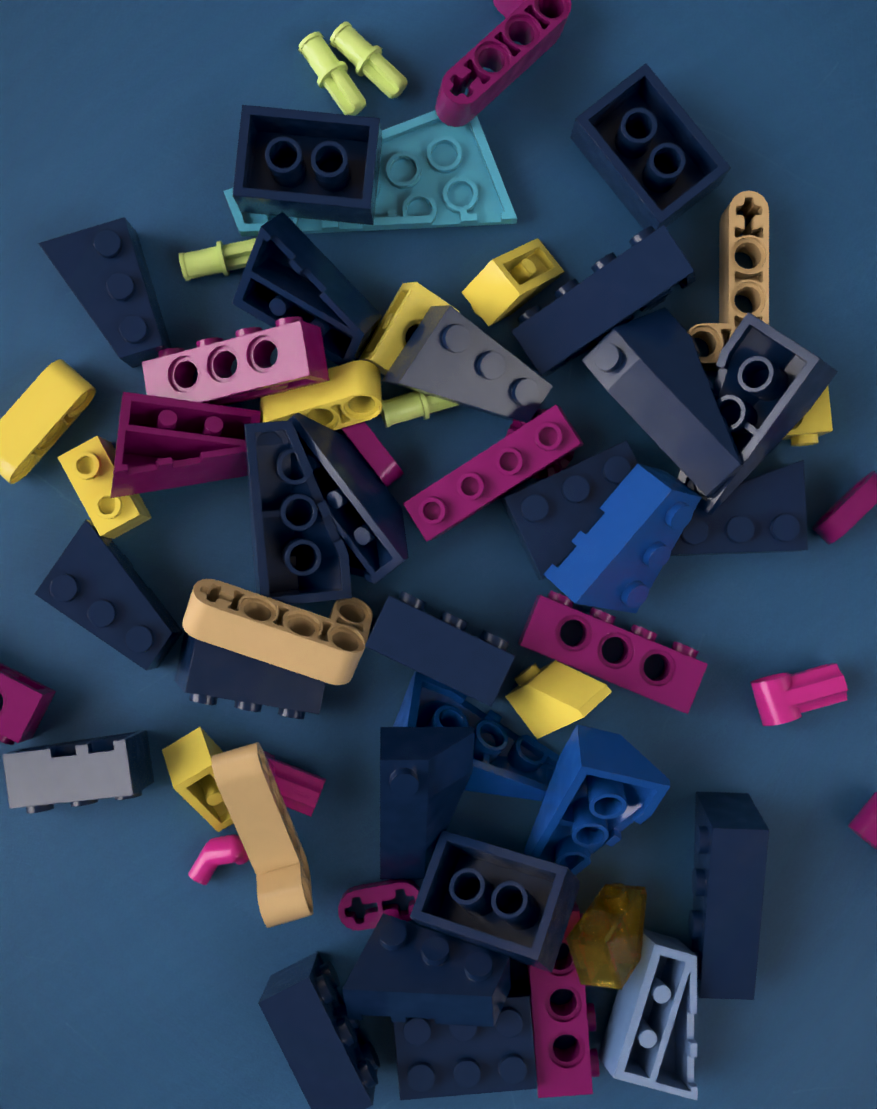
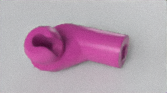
(217, 852)

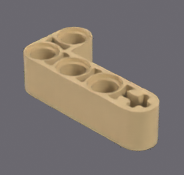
(733, 278)
(280, 632)
(266, 833)

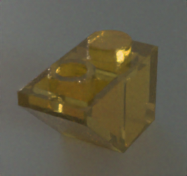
(609, 936)

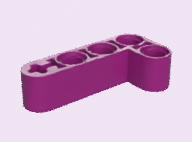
(523, 23)

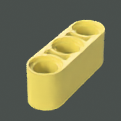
(345, 400)
(41, 418)

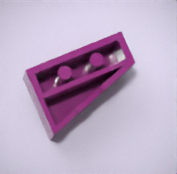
(177, 443)

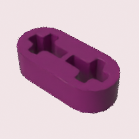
(374, 452)
(848, 509)
(376, 893)

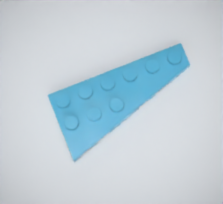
(425, 180)

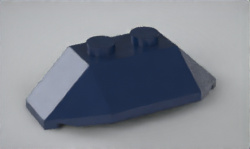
(358, 501)

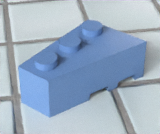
(653, 1020)

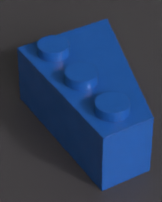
(629, 543)

